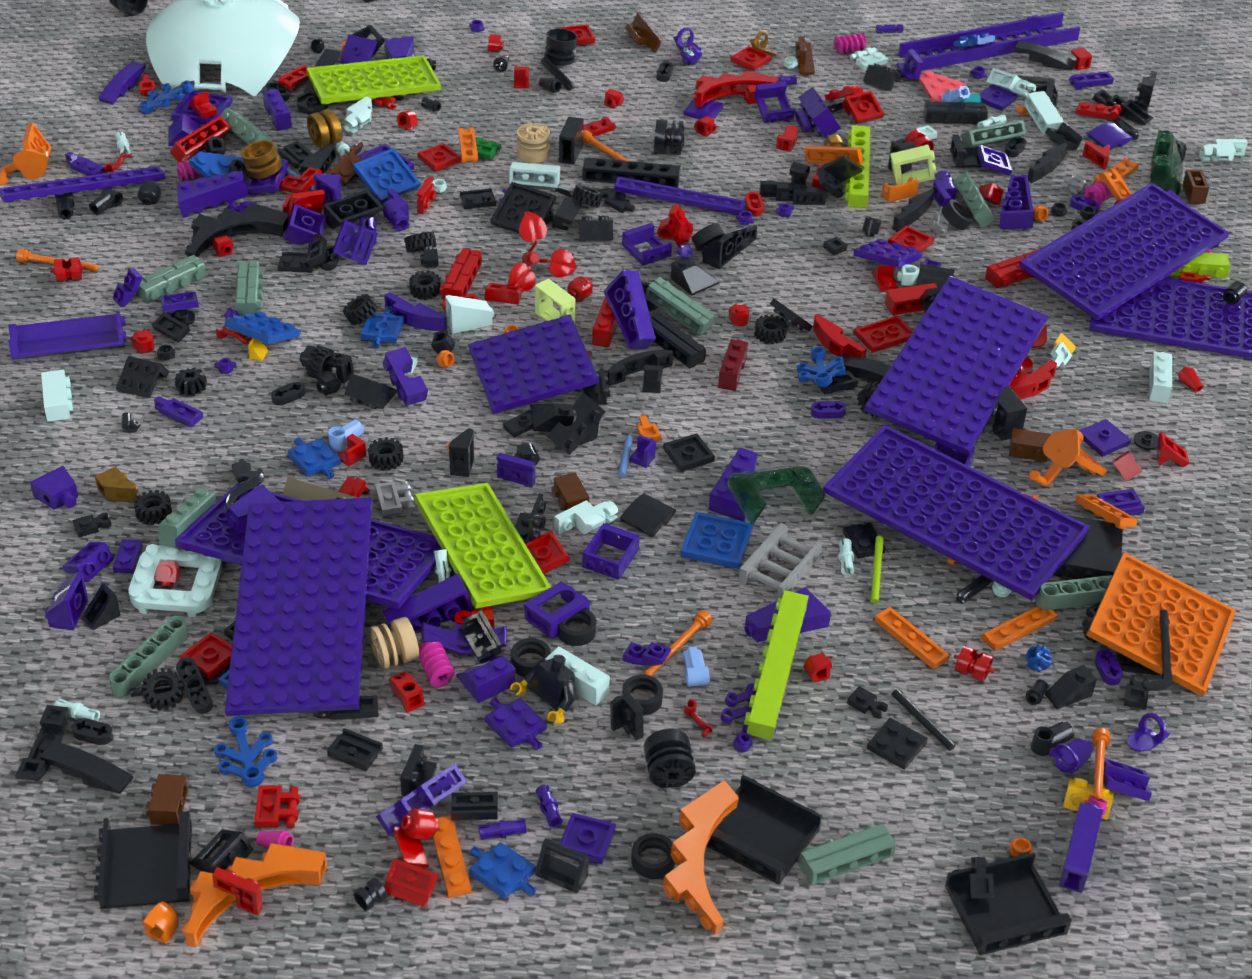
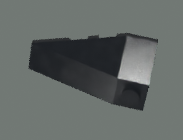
(728, 246)

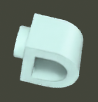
(908, 275)

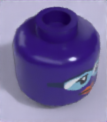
(691, 54)

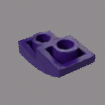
(126, 291)
(649, 656)

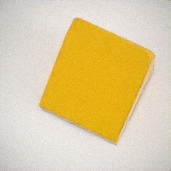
(1069, 345)
(257, 350)

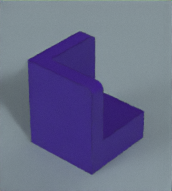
(645, 451)

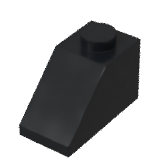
(1072, 687)

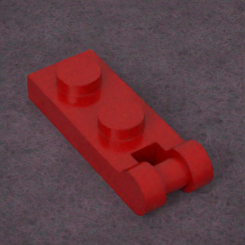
(294, 77)
(1098, 110)
(600, 127)

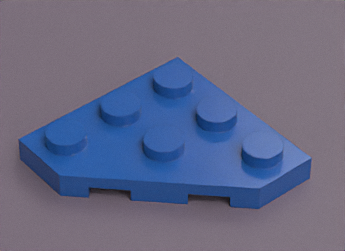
(212, 164)

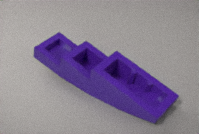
(121, 82)
(422, 797)

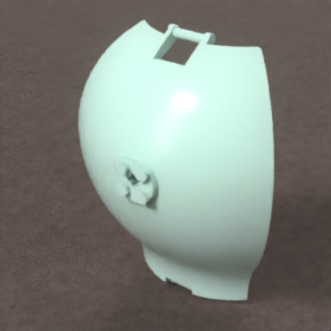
(239, 34)

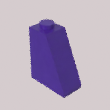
(399, 47)
(239, 510)

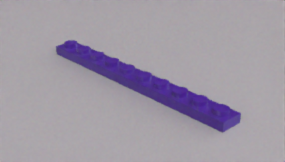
(78, 184)

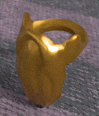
(755, 43)

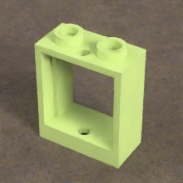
(909, 156)
(552, 292)

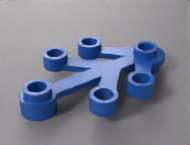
(164, 98)
(822, 377)
(239, 727)

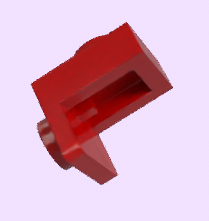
(354, 487)

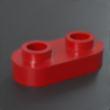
(754, 203)

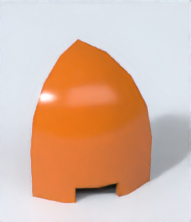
(161, 922)

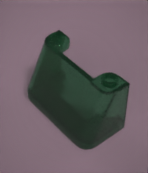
(1167, 163)

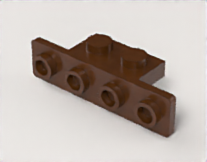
(643, 33)
(805, 56)
(345, 166)

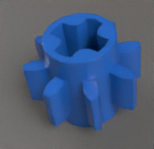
(1038, 658)

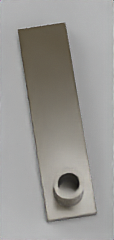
(307, 492)

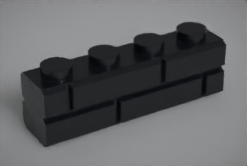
(954, 112)
(673, 338)

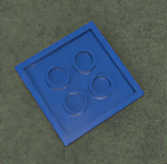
(386, 172)
(262, 327)
(717, 540)

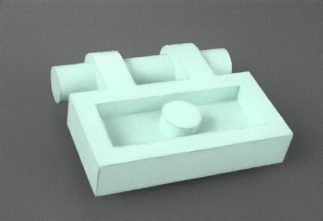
(868, 57)

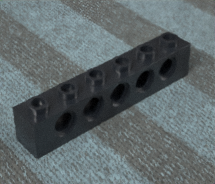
(608, 170)

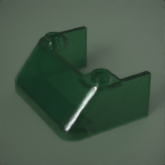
(747, 484)

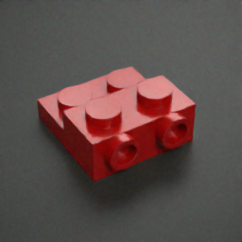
(862, 107)

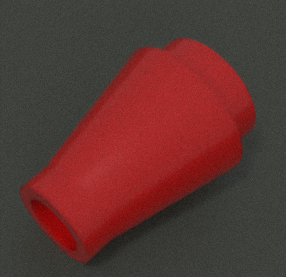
(1189, 378)

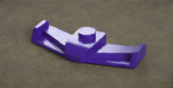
(455, 639)

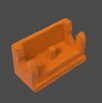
(900, 191)

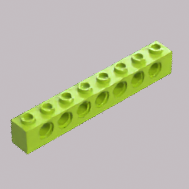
(858, 186)

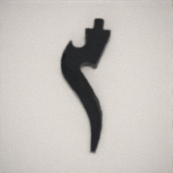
(612, 199)
(242, 473)

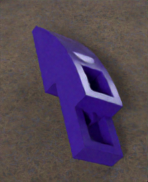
(416, 315)

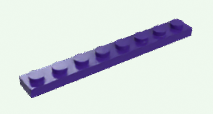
(679, 195)

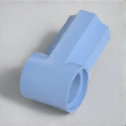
(957, 95)
(338, 435)
(696, 672)

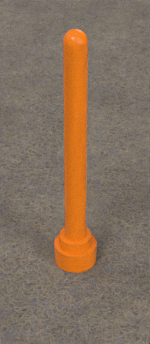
(588, 138)
(24, 256)
(701, 620)
(1101, 739)

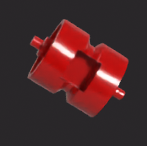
(919, 139)
(68, 269)
(976, 664)

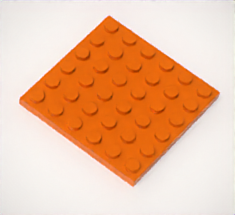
(1131, 622)

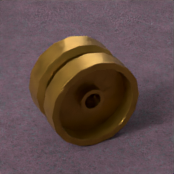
(324, 128)
(261, 159)

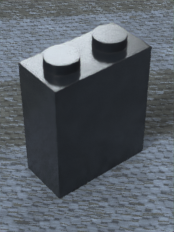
(571, 140)

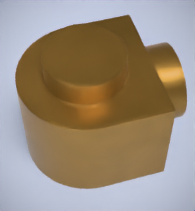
(834, 141)

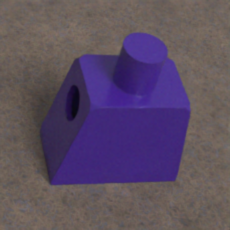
(55, 489)

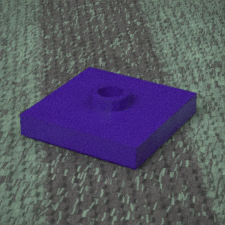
(357, 50)
(997, 97)
(709, 109)
(994, 160)
(179, 301)
(1104, 437)
(588, 836)

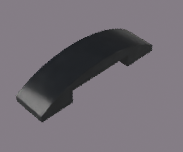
(637, 362)
(52, 729)

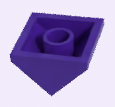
(180, 128)
(330, 184)

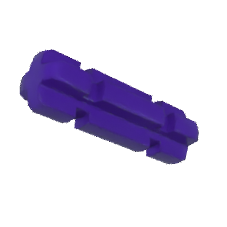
(889, 28)

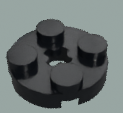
(310, 103)

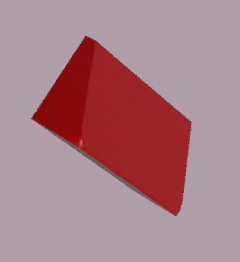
(503, 293)
(410, 849)

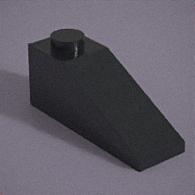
(321, 159)

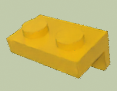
(1079, 791)

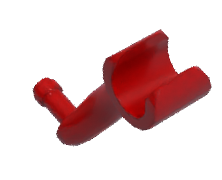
(110, 167)
(223, 333)
(690, 710)

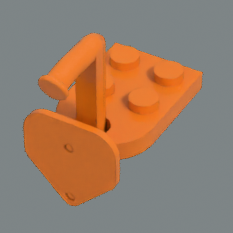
(31, 160)
(1064, 450)

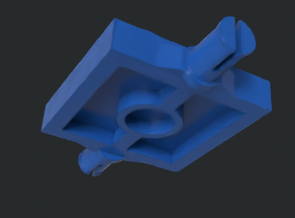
(974, 39)
(382, 328)
(314, 457)
(502, 870)

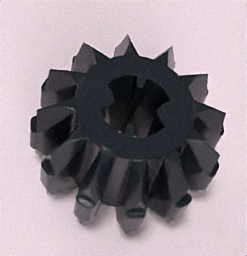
(190, 381)

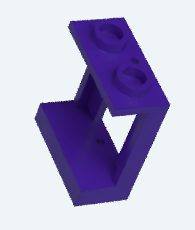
(769, 91)
(645, 234)
(548, 622)

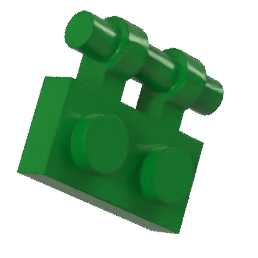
(486, 149)

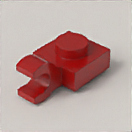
(146, 85)
(387, 101)
(1193, 277)

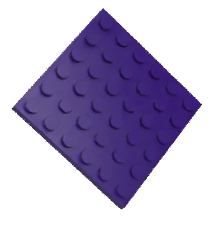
(532, 364)

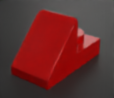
(202, 106)
(1096, 154)
(884, 278)
(1169, 449)

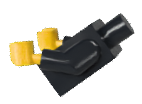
(553, 684)

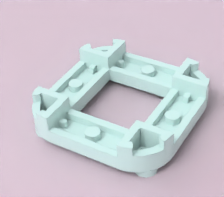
(195, 601)

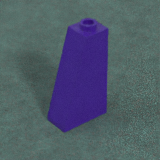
(759, 622)
(1081, 847)

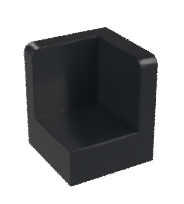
(652, 378)

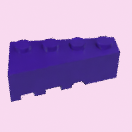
(818, 113)
(210, 192)
(1017, 207)
(630, 309)
(721, 497)
(433, 604)

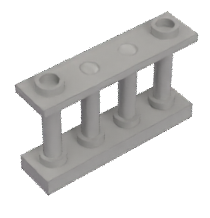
(769, 548)

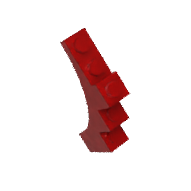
(712, 88)

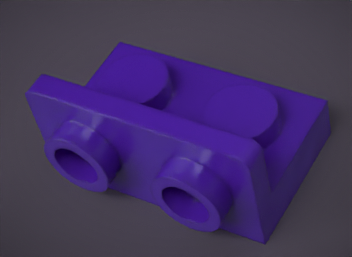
(912, 67)
(89, 560)

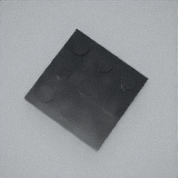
(520, 200)

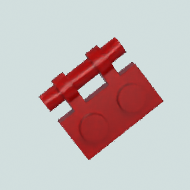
(269, 806)

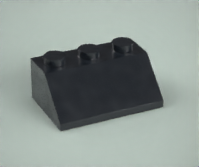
(351, 208)

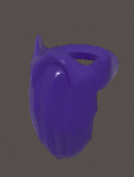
(678, 40)
(1144, 738)
(1071, 756)

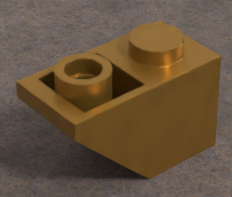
(116, 486)

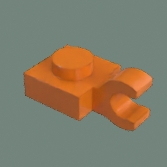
(648, 430)

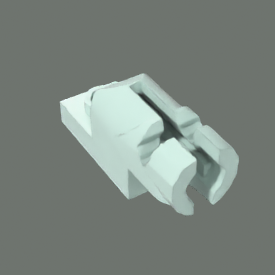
(1010, 82)
(357, 116)
(1223, 150)
(585, 517)

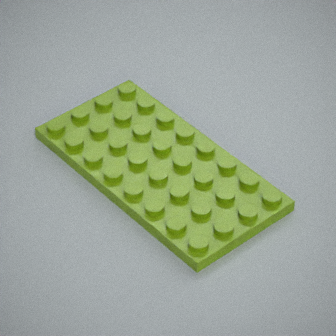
(373, 79)
(482, 544)

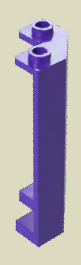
(66, 336)

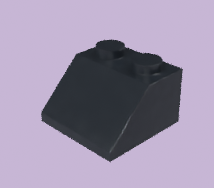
(369, 391)
(1009, 414)

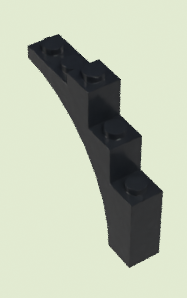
(231, 223)

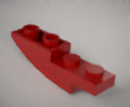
(833, 339)
(1030, 384)

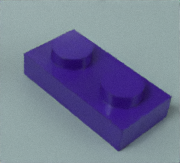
(127, 556)

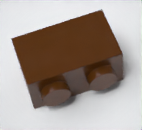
(1195, 186)
(1028, 444)
(569, 491)
(167, 799)

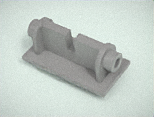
(939, 223)

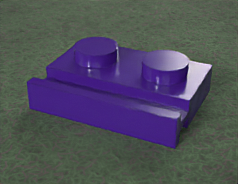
(515, 470)
(1124, 500)

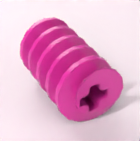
(850, 42)
(185, 170)
(1098, 192)
(436, 663)

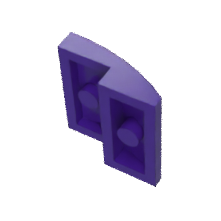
(1109, 135)
(354, 242)
(1126, 779)

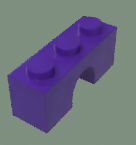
(277, 109)
(408, 389)

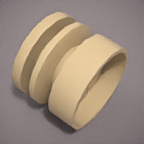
(533, 143)
(390, 644)

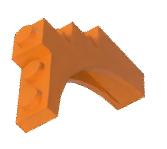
(278, 867)
(688, 879)

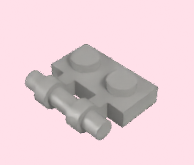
(389, 499)

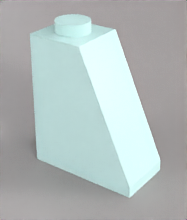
(467, 314)

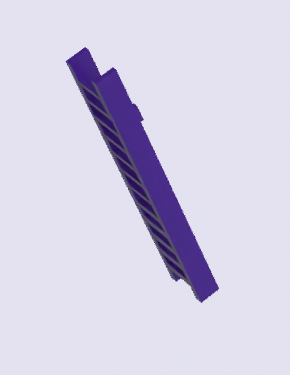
(1001, 31)

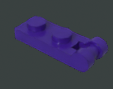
(1091, 79)

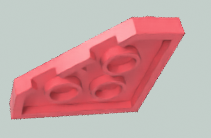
(937, 85)

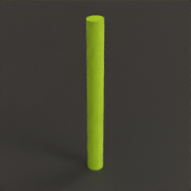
(877, 569)

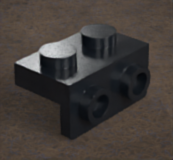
(1065, 134)

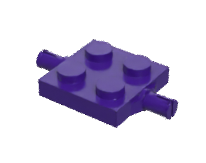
(516, 723)

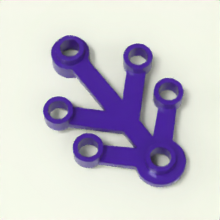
(742, 740)

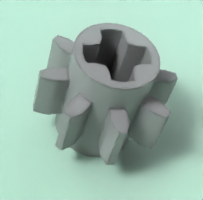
(1077, 184)

